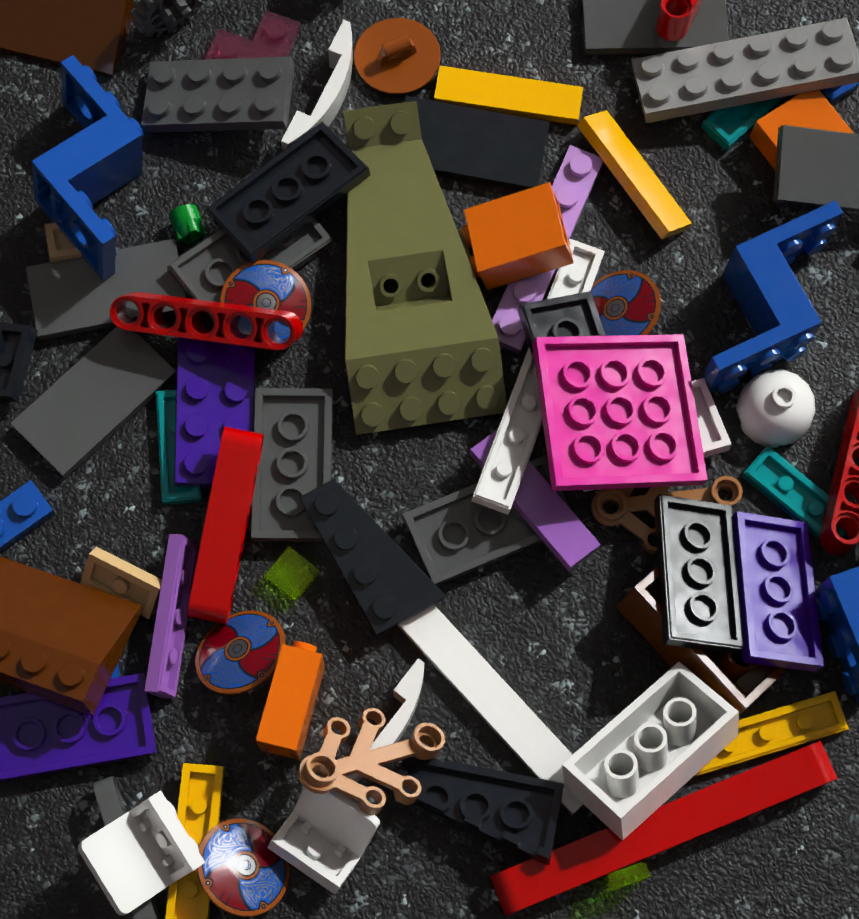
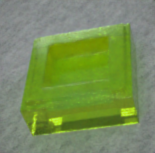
(291, 574)
(626, 877)

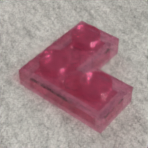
(273, 39)

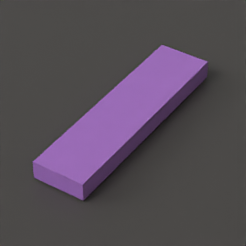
(546, 513)
(171, 617)

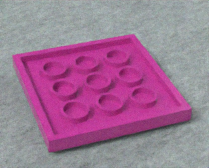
(618, 412)

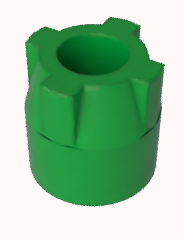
(187, 223)

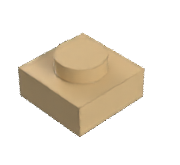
(58, 245)

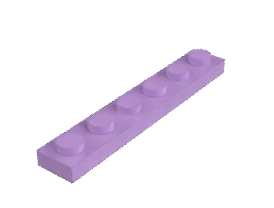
(572, 190)

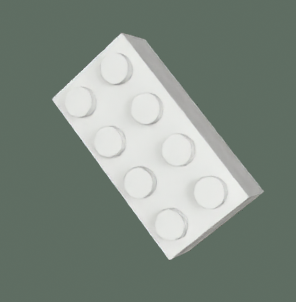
(650, 750)

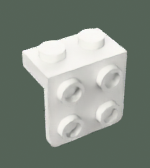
(325, 837)
(140, 853)

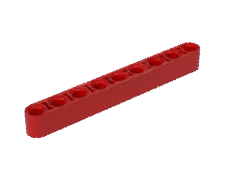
(665, 828)

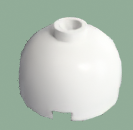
(776, 408)

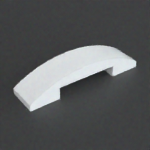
(334, 93)
(408, 693)

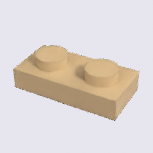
(122, 580)

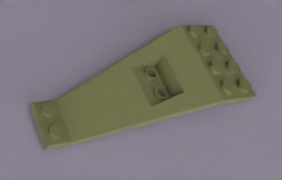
(419, 348)

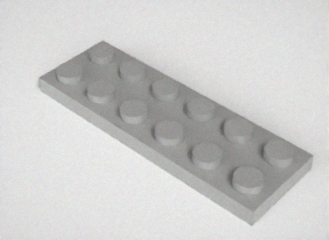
(746, 70)

